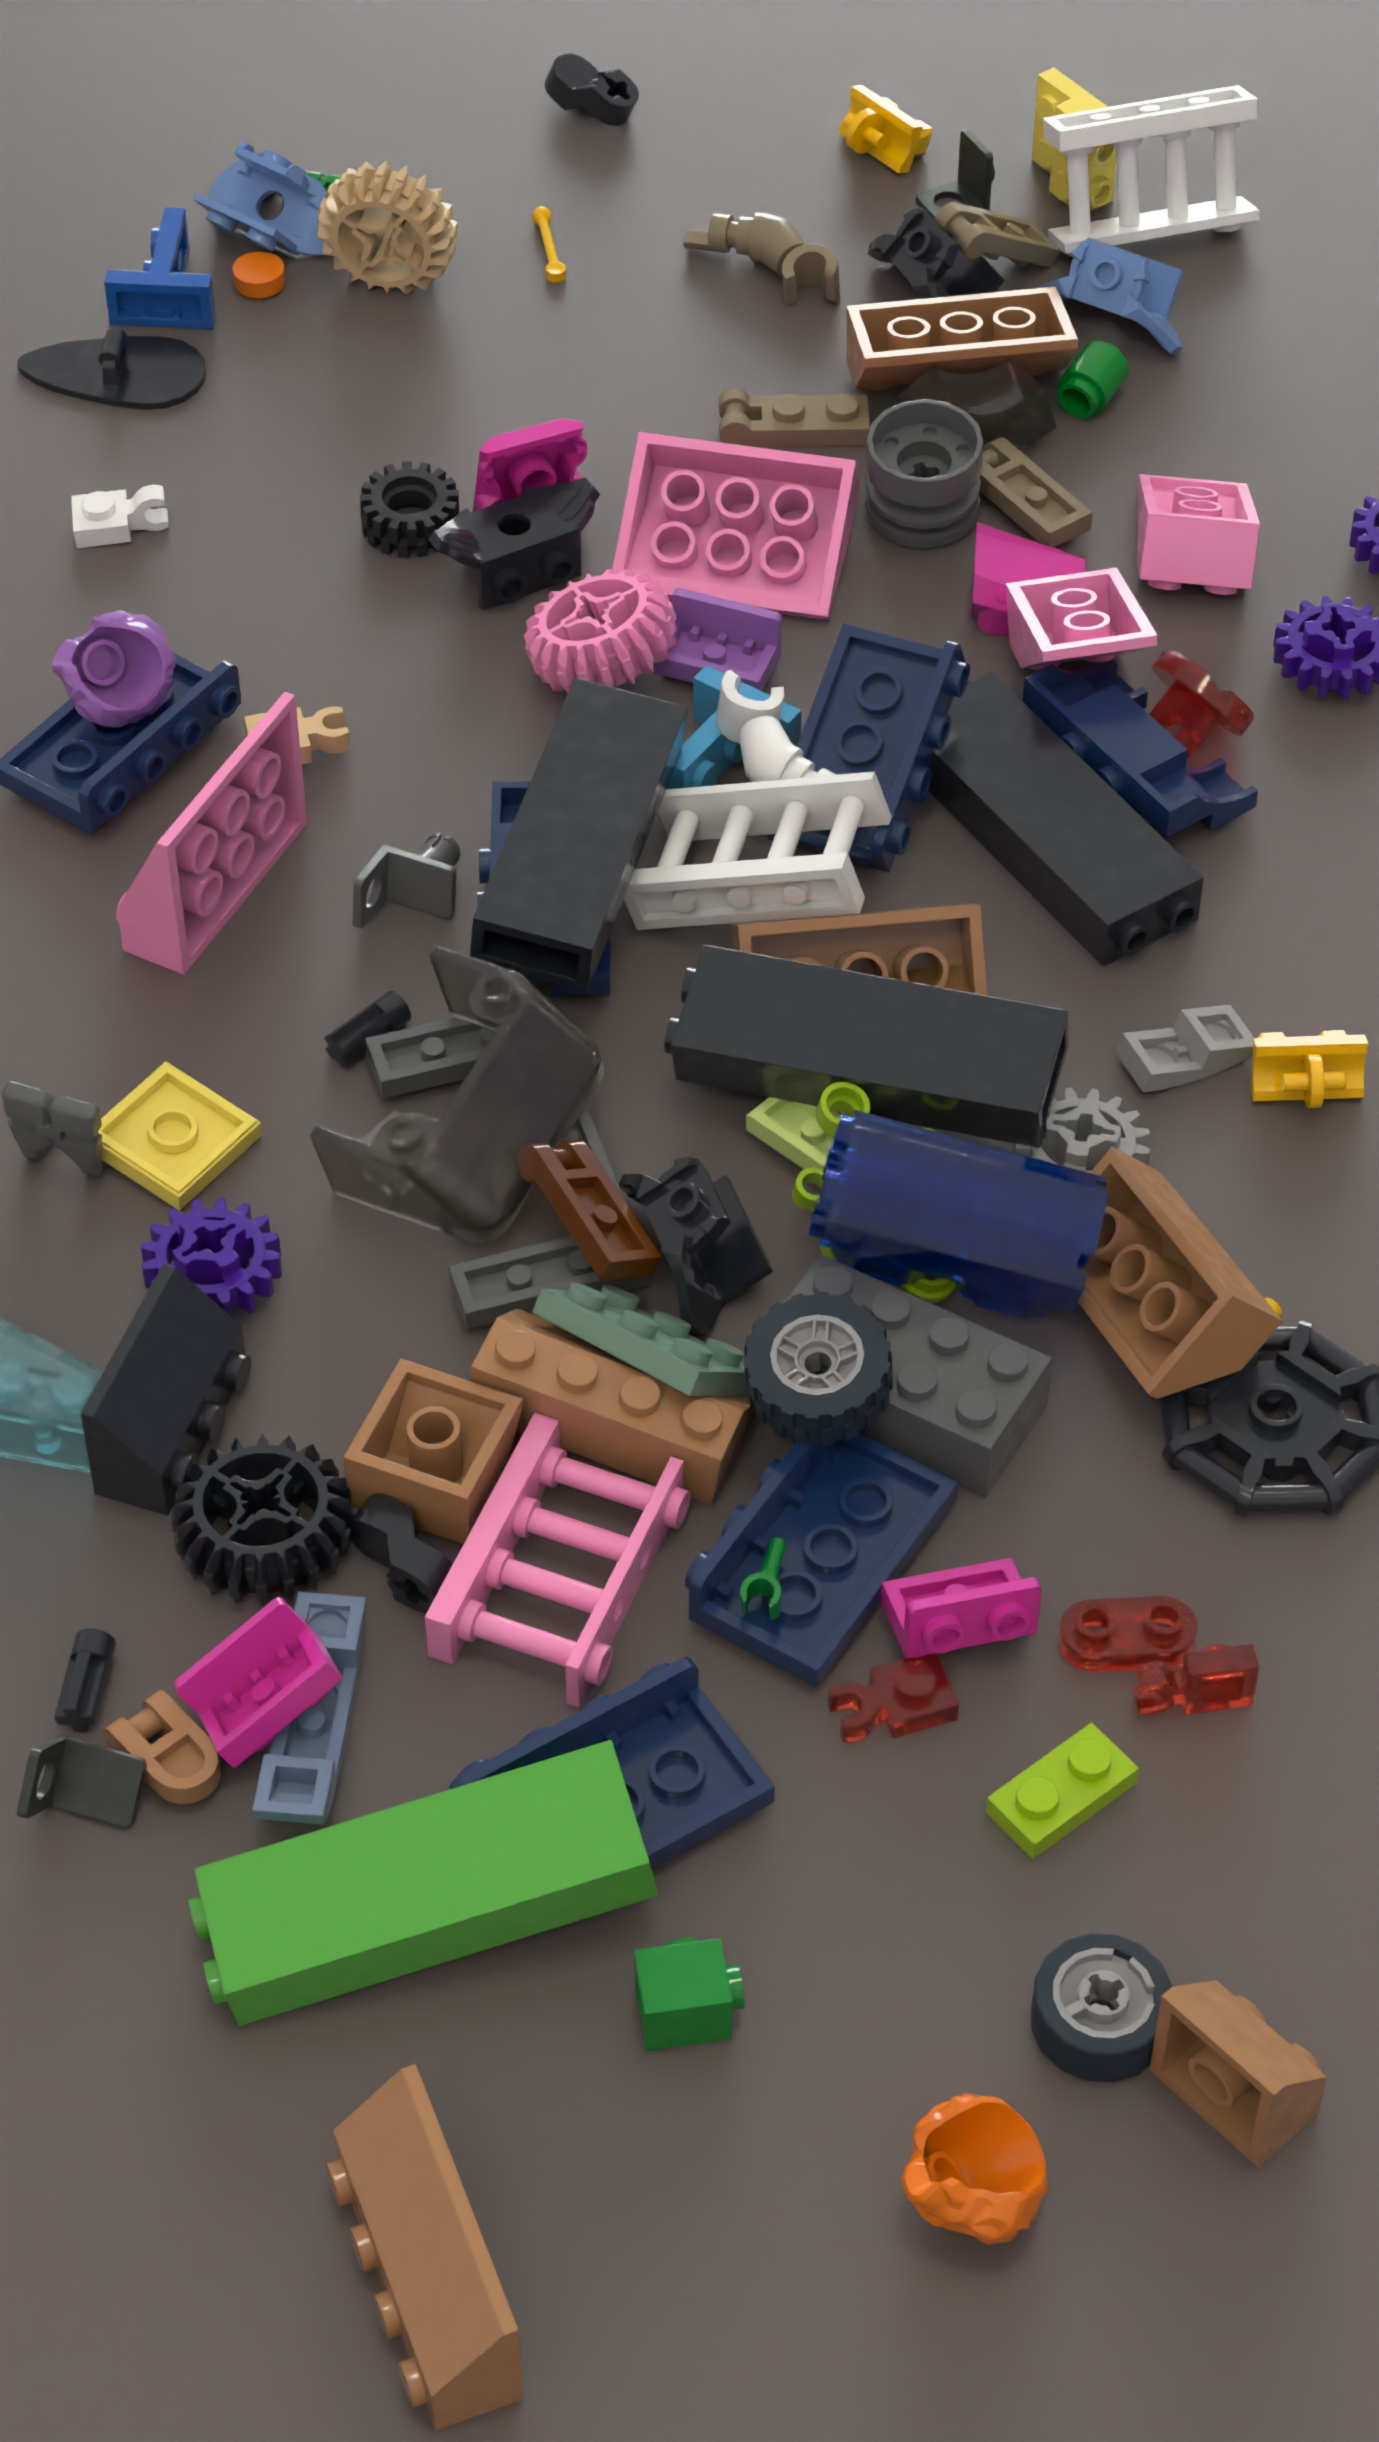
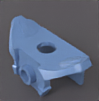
(244, 186)
(1125, 286)

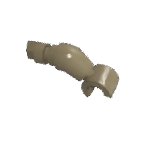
(777, 245)

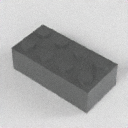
(958, 1388)

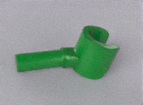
(766, 1581)

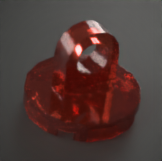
(1196, 702)

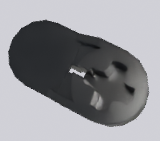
(604, 93)
(387, 1534)

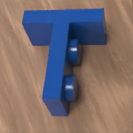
(162, 291)

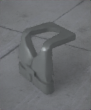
(61, 1121)

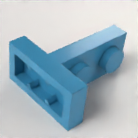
(707, 750)

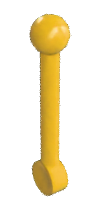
(554, 269)

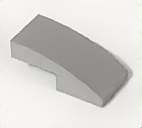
(1195, 1047)

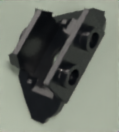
(933, 259)
(521, 541)
(701, 1237)

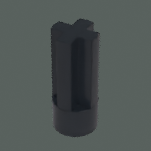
(380, 1017)
(85, 1679)

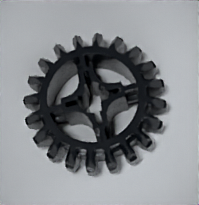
(266, 1539)

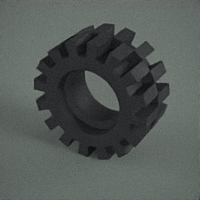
(402, 490)

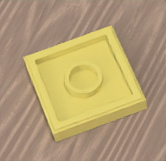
(175, 1135)

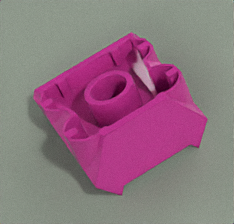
(529, 459)
(1010, 559)

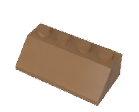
(958, 333)
(913, 945)
(1167, 1286)
(611, 1407)
(427, 2255)

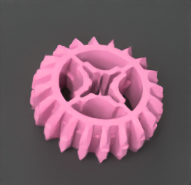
(601, 630)

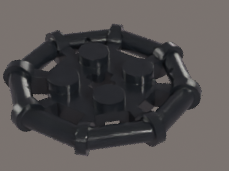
(1285, 1446)

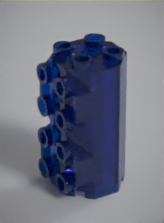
(955, 1209)

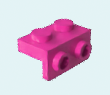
(961, 1607)
(258, 1681)

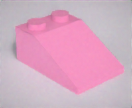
(1196, 533)
(1075, 619)

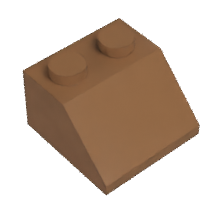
(433, 1447)
(1235, 2068)

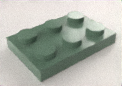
(648, 1342)

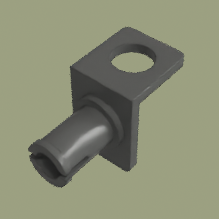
(413, 880)

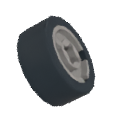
(1093, 2039)

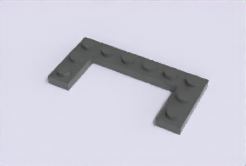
(511, 1279)

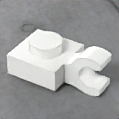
(110, 516)

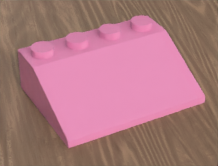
(739, 522)
(218, 846)

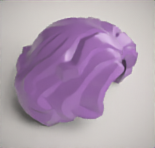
(117, 669)

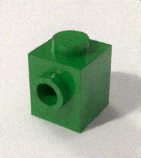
(686, 1993)

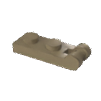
(996, 235)
(793, 420)
(1031, 495)

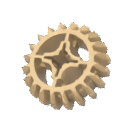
(387, 228)

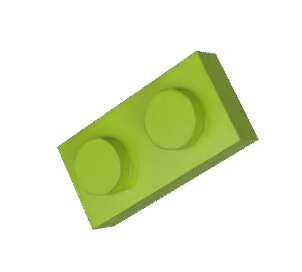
(1062, 1790)

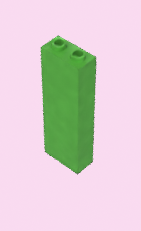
(421, 1884)

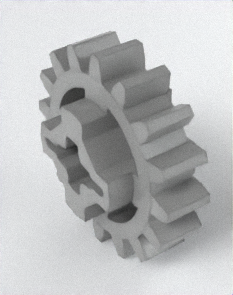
(1084, 1131)

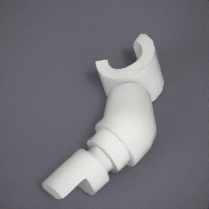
(758, 730)

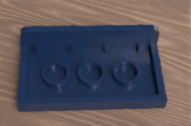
(883, 714)
(96, 770)
(848, 1524)
(674, 1752)

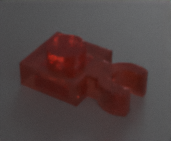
(1206, 1681)
(902, 1693)

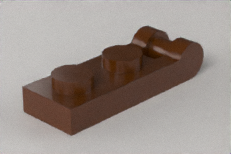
(590, 1208)

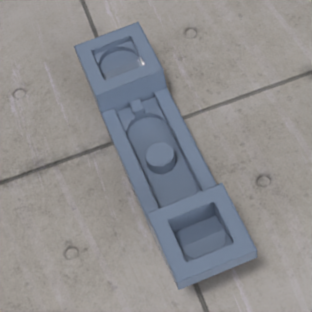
(308, 1754)

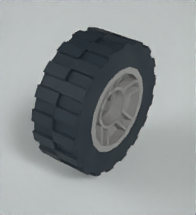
(801, 1339)

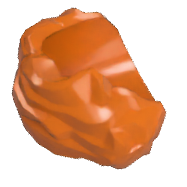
(976, 2169)

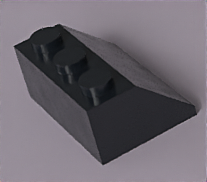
(163, 1394)

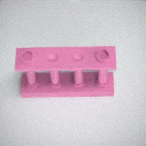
(516, 1512)

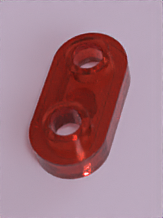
(1128, 1633)

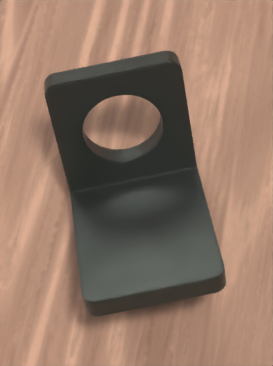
(974, 177)
(82, 1781)

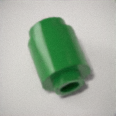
(1092, 379)

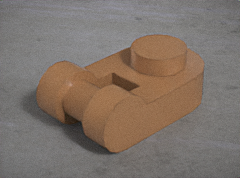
(181, 1763)

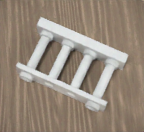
(1124, 128)
(757, 888)

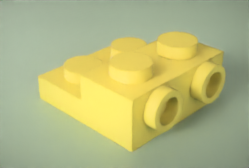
(1062, 96)

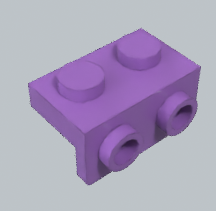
(723, 637)

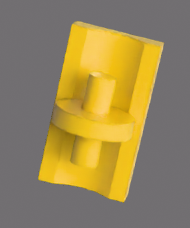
(883, 130)
(1308, 1067)

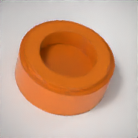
(259, 275)

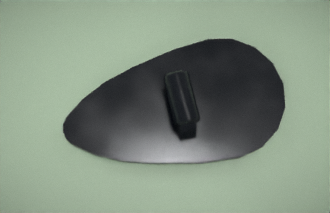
(119, 370)

